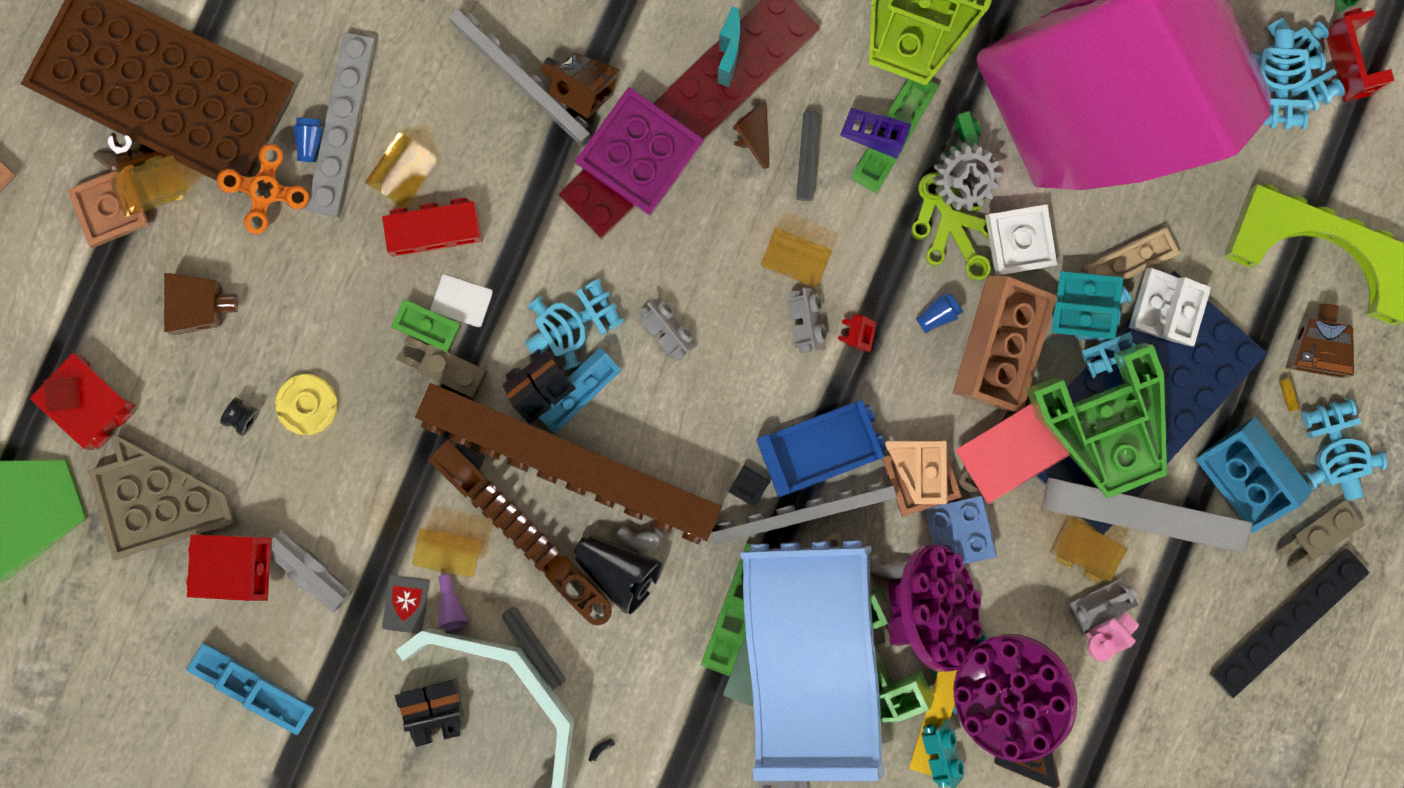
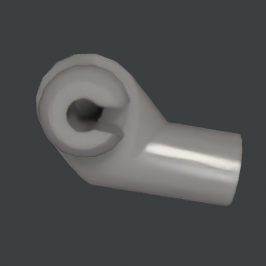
(642, 541)
(889, 571)

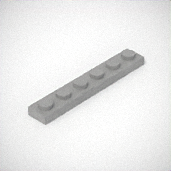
(512, 68)
(341, 125)
(816, 509)

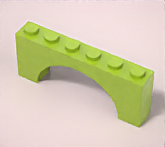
(1274, 217)

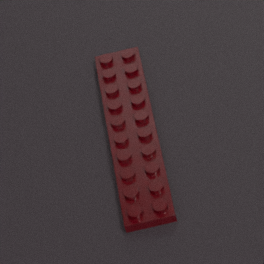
(767, 40)

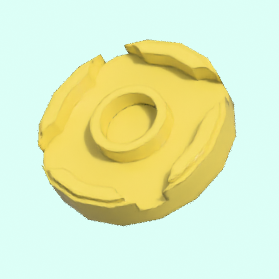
(306, 404)

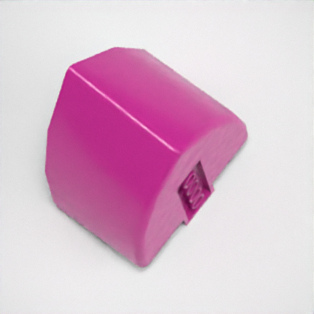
(1126, 90)

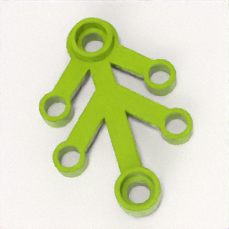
(951, 222)

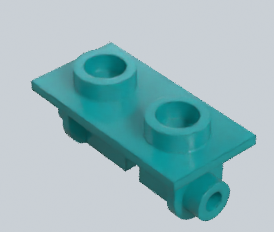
(946, 768)

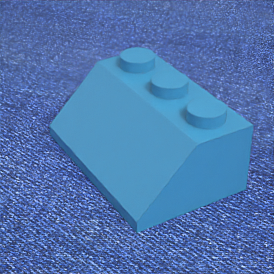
(1254, 475)

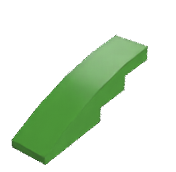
(908, 108)
(729, 628)

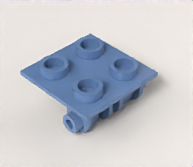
(962, 528)

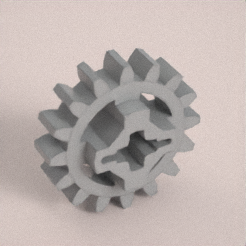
(976, 184)

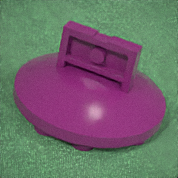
(935, 608)
(1015, 697)

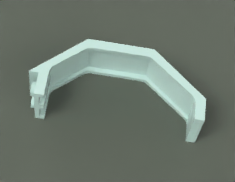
(527, 673)

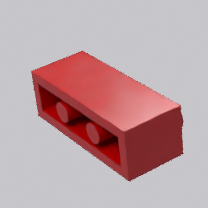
(432, 227)

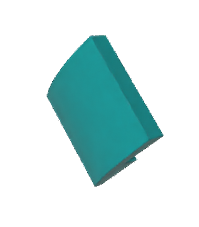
(729, 45)
(1087, 305)

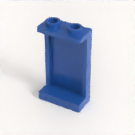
(821, 448)

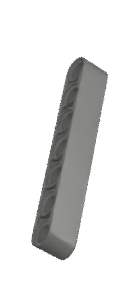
(1147, 515)

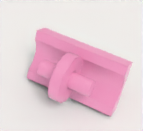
(1111, 637)

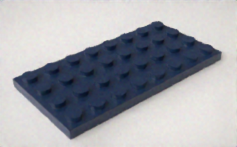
(1194, 381)

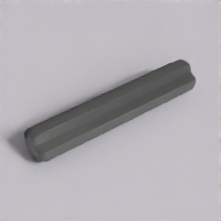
(808, 155)
(533, 647)

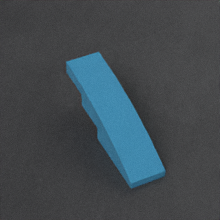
(250, 688)

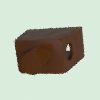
(194, 304)

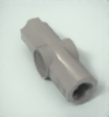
(308, 572)

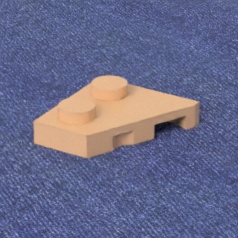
(922, 469)

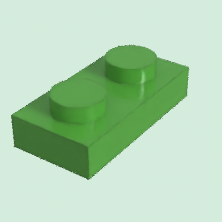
(426, 325)

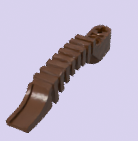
(515, 525)

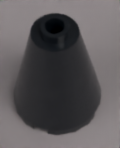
(618, 571)

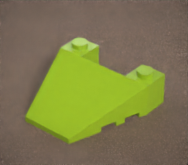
(919, 35)

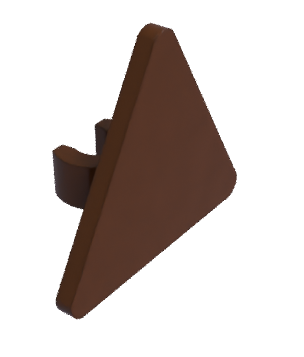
(754, 134)
(122, 154)

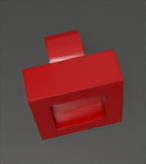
(860, 333)

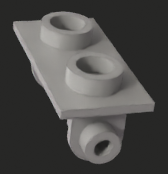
(661, 317)
(811, 332)
(1104, 604)

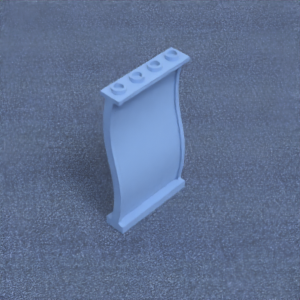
(812, 662)

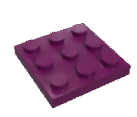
(639, 151)

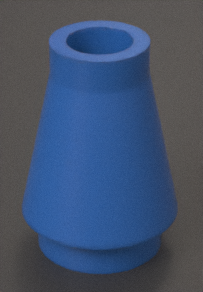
(307, 138)
(940, 312)

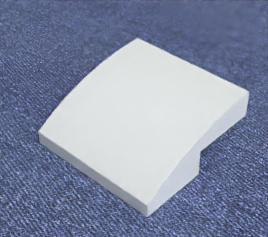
(1170, 307)

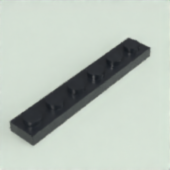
(1289, 623)

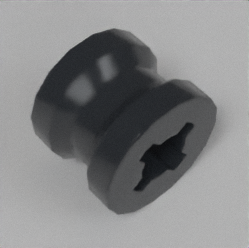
(239, 416)

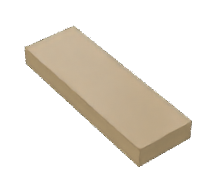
(1136, 256)

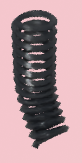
(598, 749)

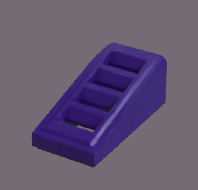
(878, 122)

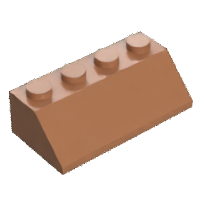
(1004, 343)

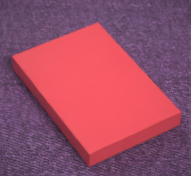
(1010, 454)

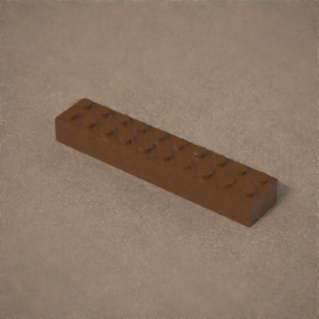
(566, 461)

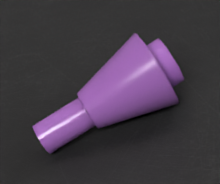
(450, 612)

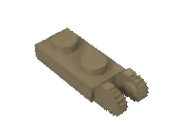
(445, 368)
(1321, 534)

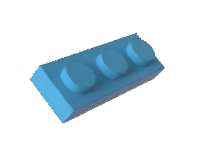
(589, 381)

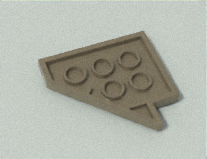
(153, 502)

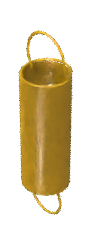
(1289, 395)

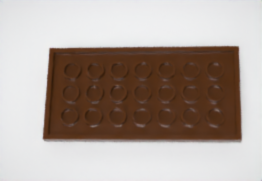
(160, 85)

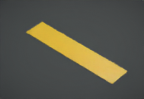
(939, 711)

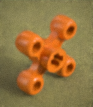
(249, 186)

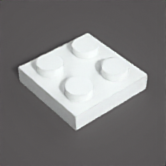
(1021, 240)

